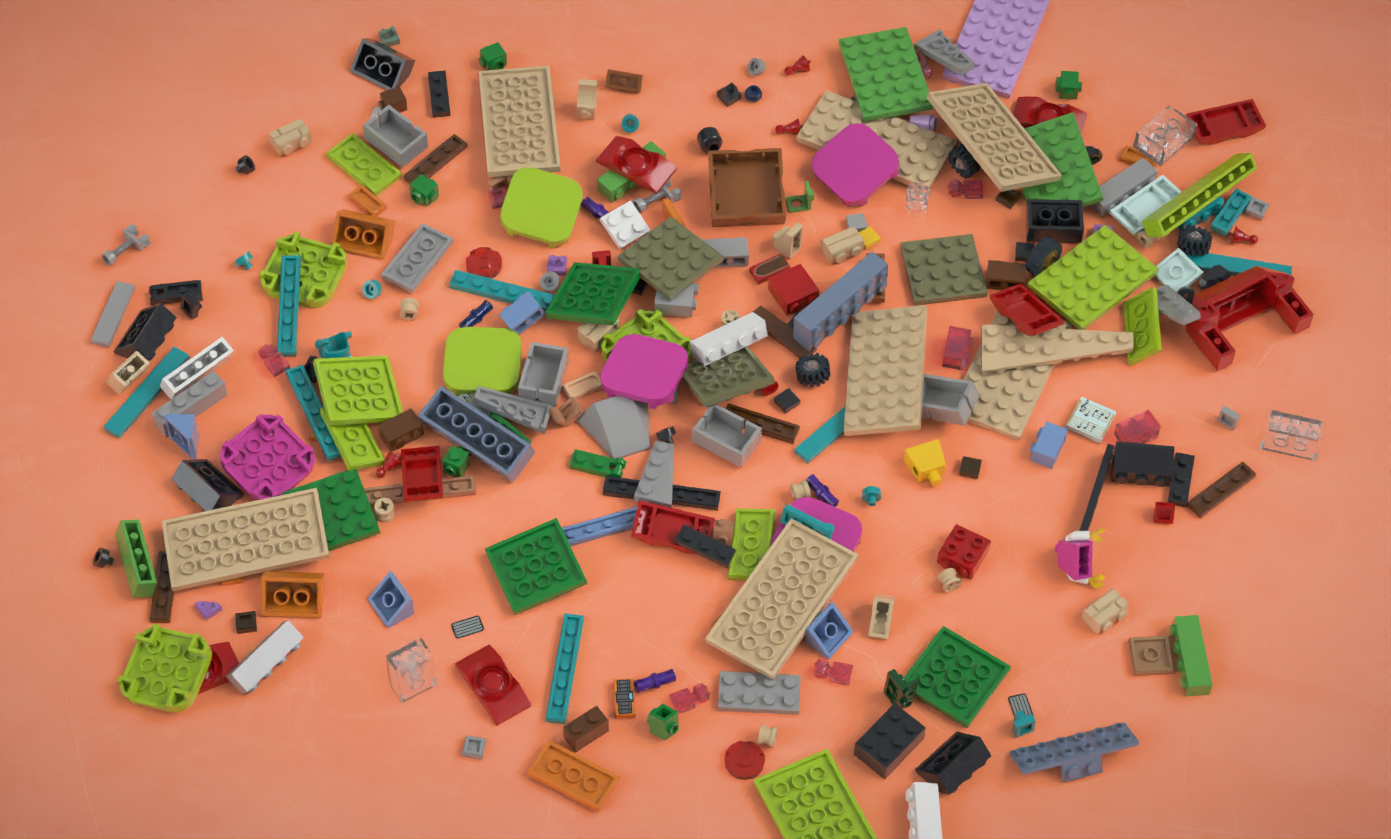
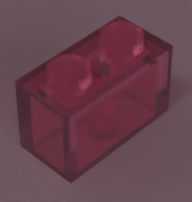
(956, 348)
(1138, 428)

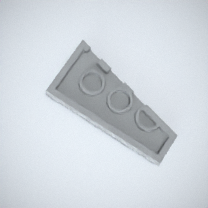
(944, 52)
(1175, 306)
(516, 408)
(657, 476)

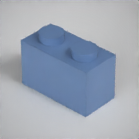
(522, 313)
(1049, 444)

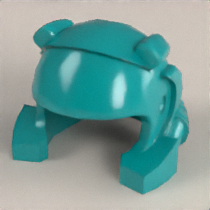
(334, 346)

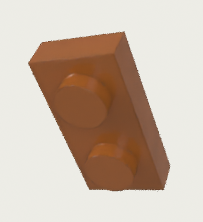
(624, 80)

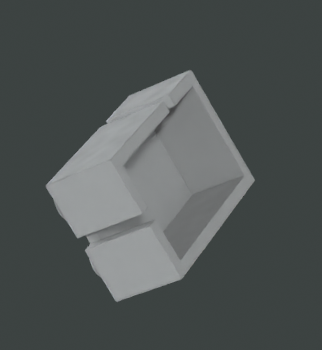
(395, 136)
(544, 373)
(948, 399)
(724, 436)

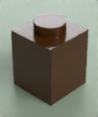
(394, 98)

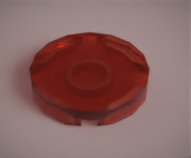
(484, 262)
(744, 760)

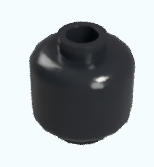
(709, 139)

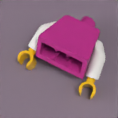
(1076, 557)

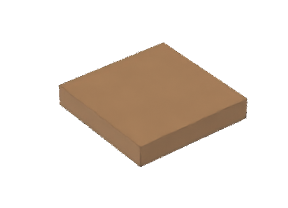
(1151, 655)

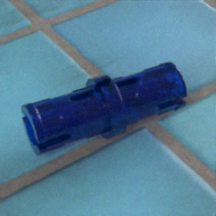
(476, 314)

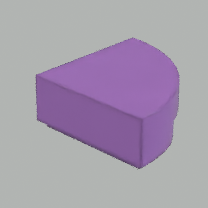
(208, 609)

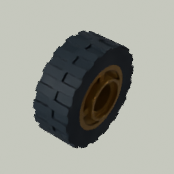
(1043, 255)

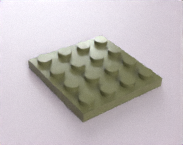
(670, 258)
(943, 269)
(727, 377)

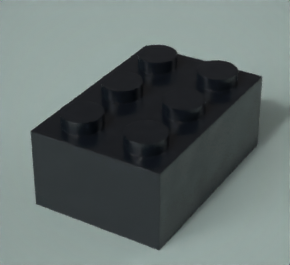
(889, 741)

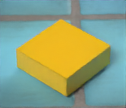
(870, 237)

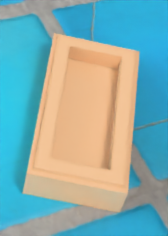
(583, 386)

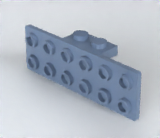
(1075, 754)

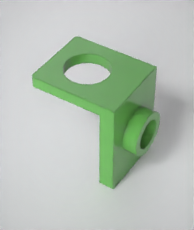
(805, 199)

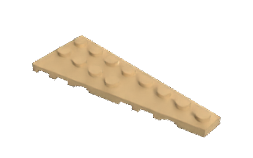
(1008, 348)

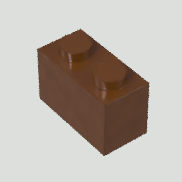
(1003, 275)
(401, 430)
(586, 729)

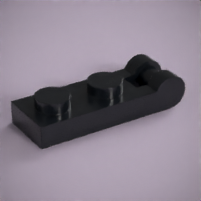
(173, 291)

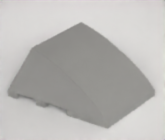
(618, 425)

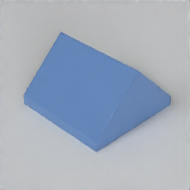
(184, 432)
(391, 601)
(828, 631)

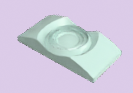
(1143, 203)

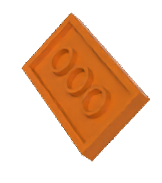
(573, 776)

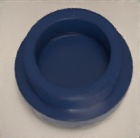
(753, 93)

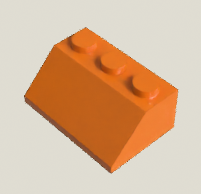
(363, 233)
(292, 594)

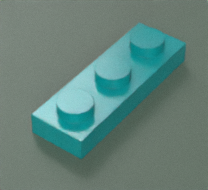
(1231, 212)

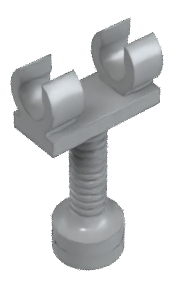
(675, 195)
(129, 234)

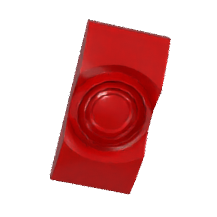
(1035, 110)
(1227, 121)
(636, 163)
(1025, 310)
(421, 473)
(661, 524)
(221, 664)
(493, 684)

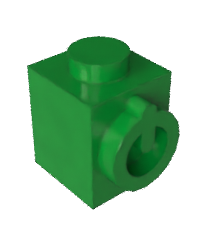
(493, 57)
(1068, 85)
(424, 190)
(456, 461)
(663, 721)

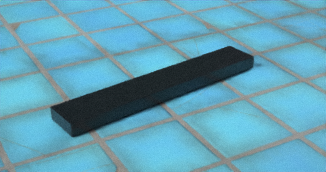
(1097, 488)
(681, 495)

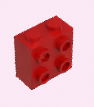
(793, 289)
(963, 551)

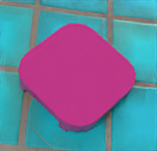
(855, 164)
(644, 370)
(267, 458)
(847, 526)

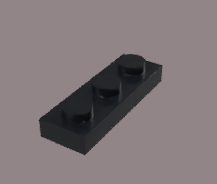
(439, 94)
(1181, 479)
(705, 546)

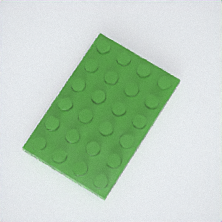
(885, 74)
(1065, 148)

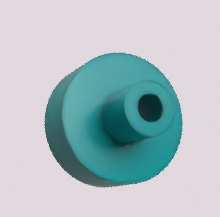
(630, 126)
(244, 260)
(372, 289)
(871, 495)

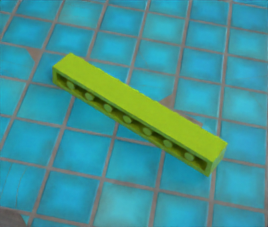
(1199, 195)

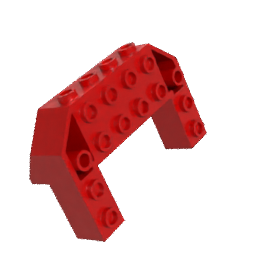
(1240, 300)

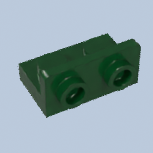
(898, 690)

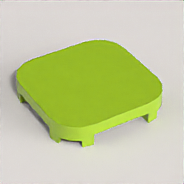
(541, 206)
(320, 269)
(647, 324)
(482, 359)
(165, 669)

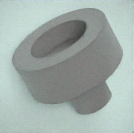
(756, 66)
(549, 281)

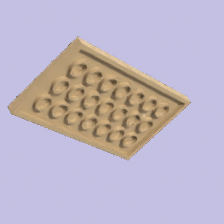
(519, 120)
(994, 137)
(919, 150)
(886, 371)
(1008, 396)
(245, 539)
(781, 598)

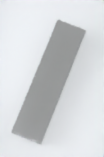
(113, 314)

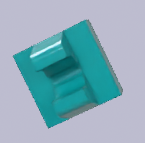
(1023, 724)

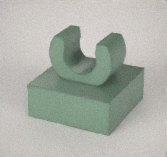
(389, 36)

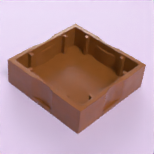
(746, 187)

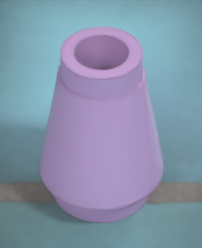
(926, 122)

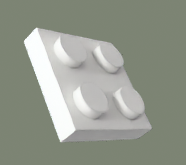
(625, 225)

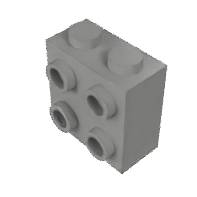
(681, 305)

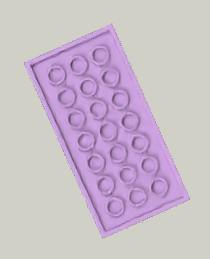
(998, 42)

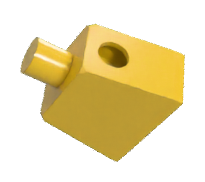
(926, 462)

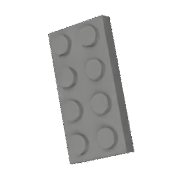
(417, 258)
(759, 693)

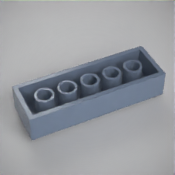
(840, 301)
(477, 433)

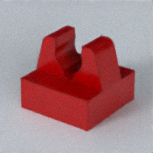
(601, 257)
(1164, 512)

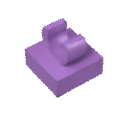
(557, 264)

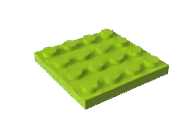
(357, 389)

